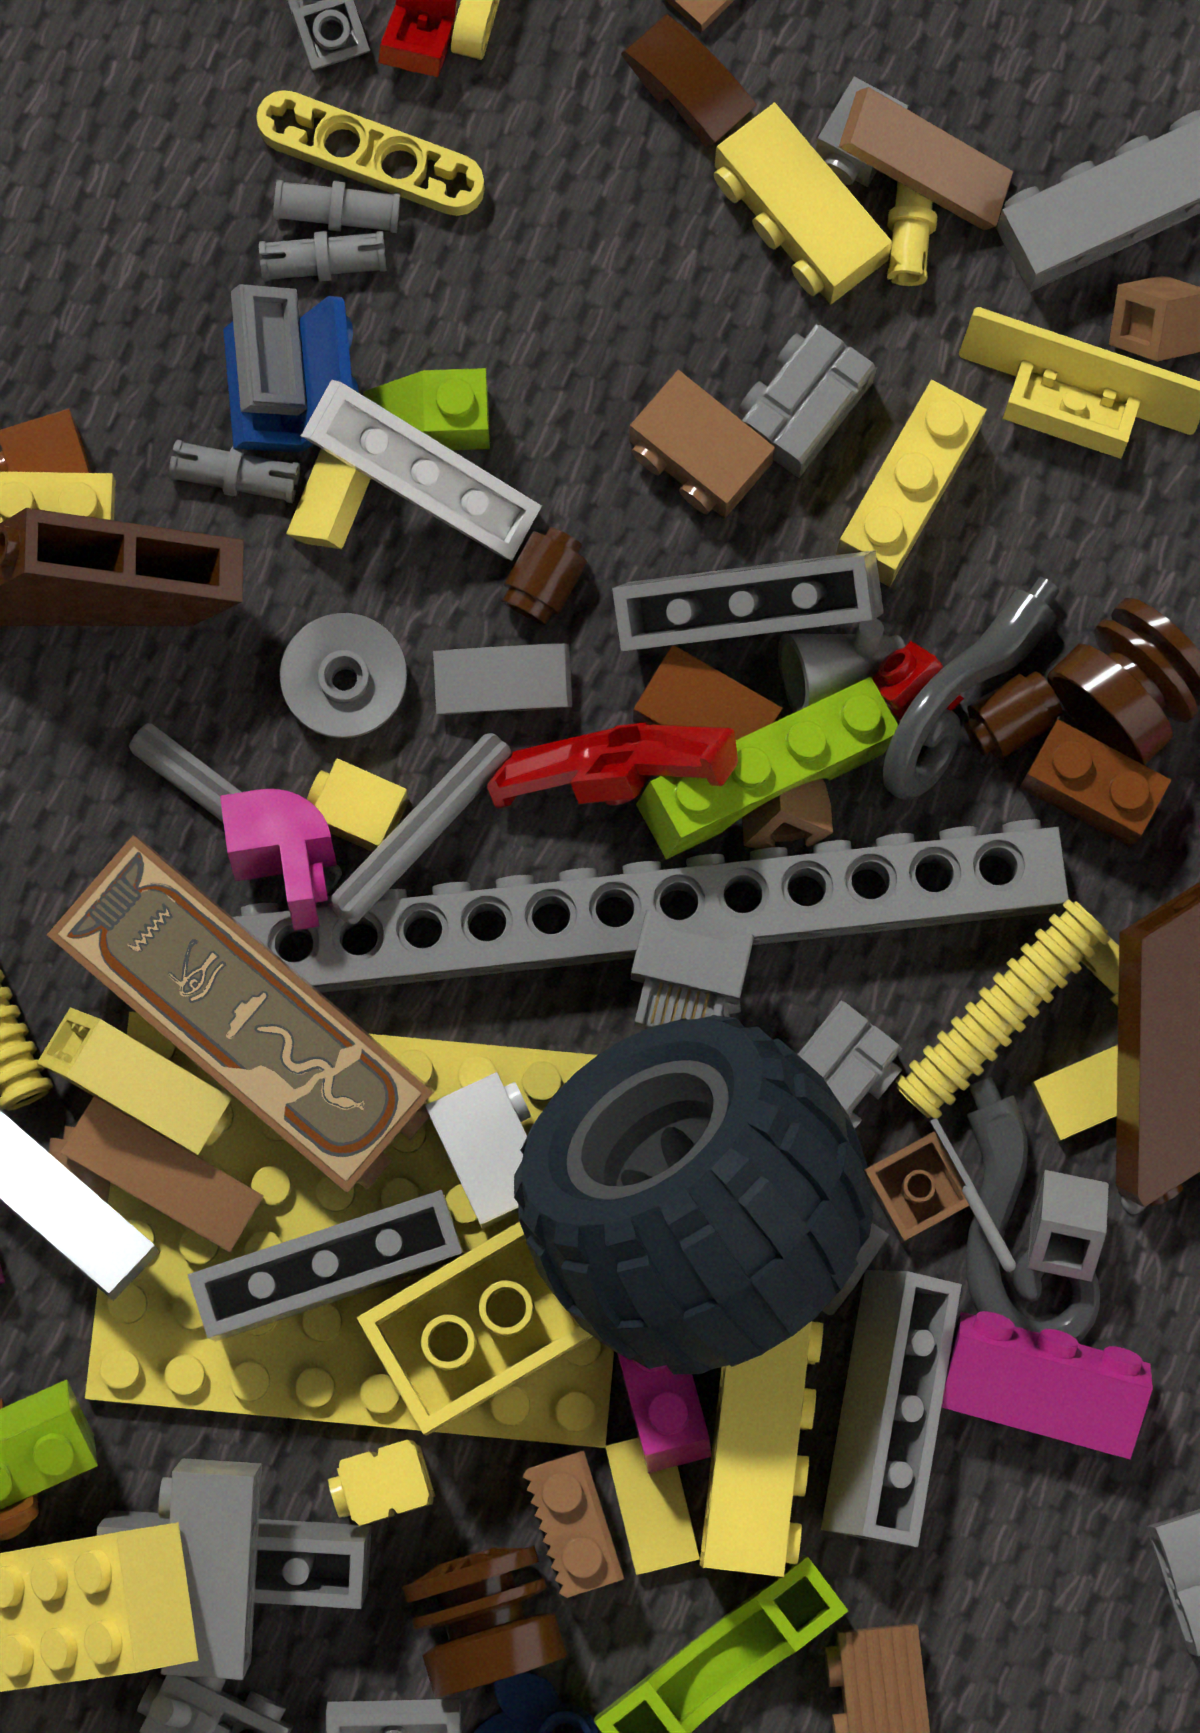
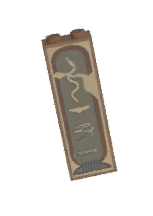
(243, 1015)

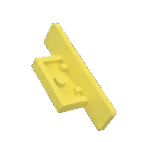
(1078, 387)

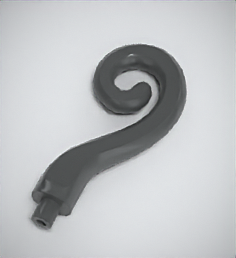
(928, 721)
(1004, 1151)

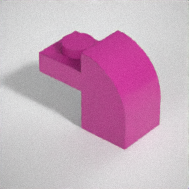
(276, 835)

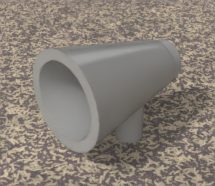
(827, 663)

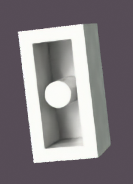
(484, 1142)

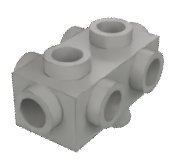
(201, 1706)

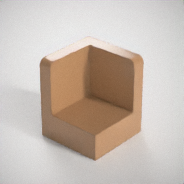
(1157, 318)

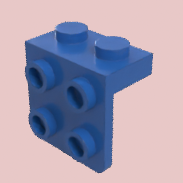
(326, 357)

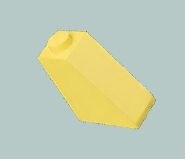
(136, 1081)

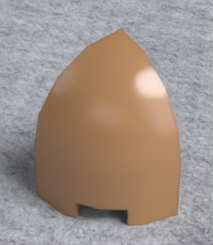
(790, 817)

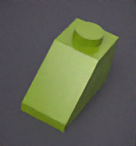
(441, 404)

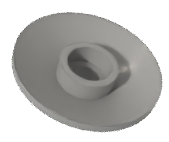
(339, 644)

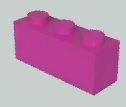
(1047, 1383)

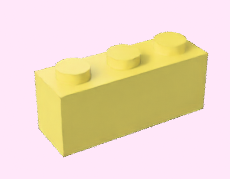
(800, 205)
(913, 478)

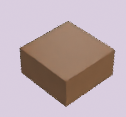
(917, 1186)

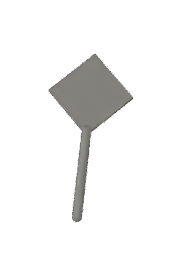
(976, 1204)

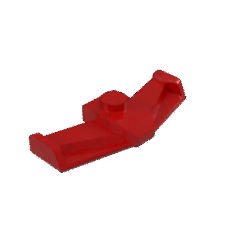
(617, 762)

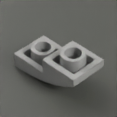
(328, 30)
(502, 679)

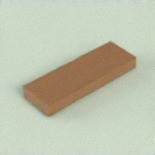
(925, 158)
(161, 1174)

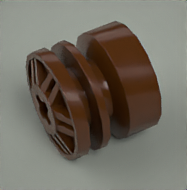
(1134, 682)
(484, 1620)

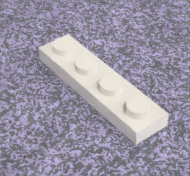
(421, 470)

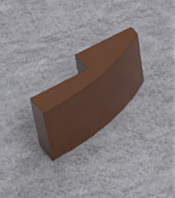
(691, 77)

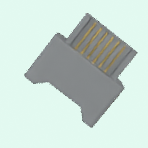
(686, 972)

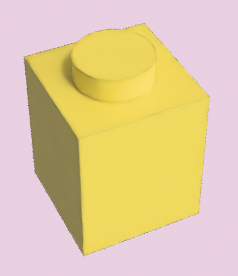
(358, 804)

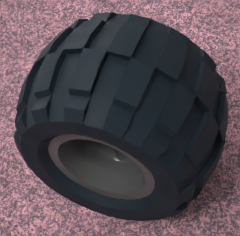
(694, 1195)

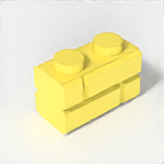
(379, 1484)

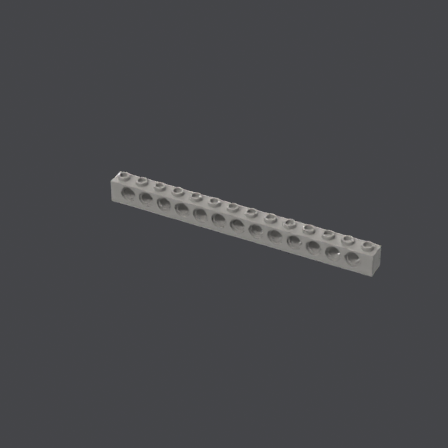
(1030, 851)

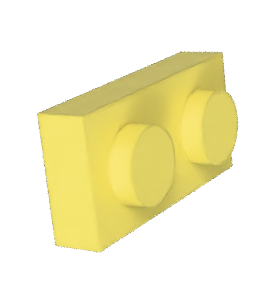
(58, 492)

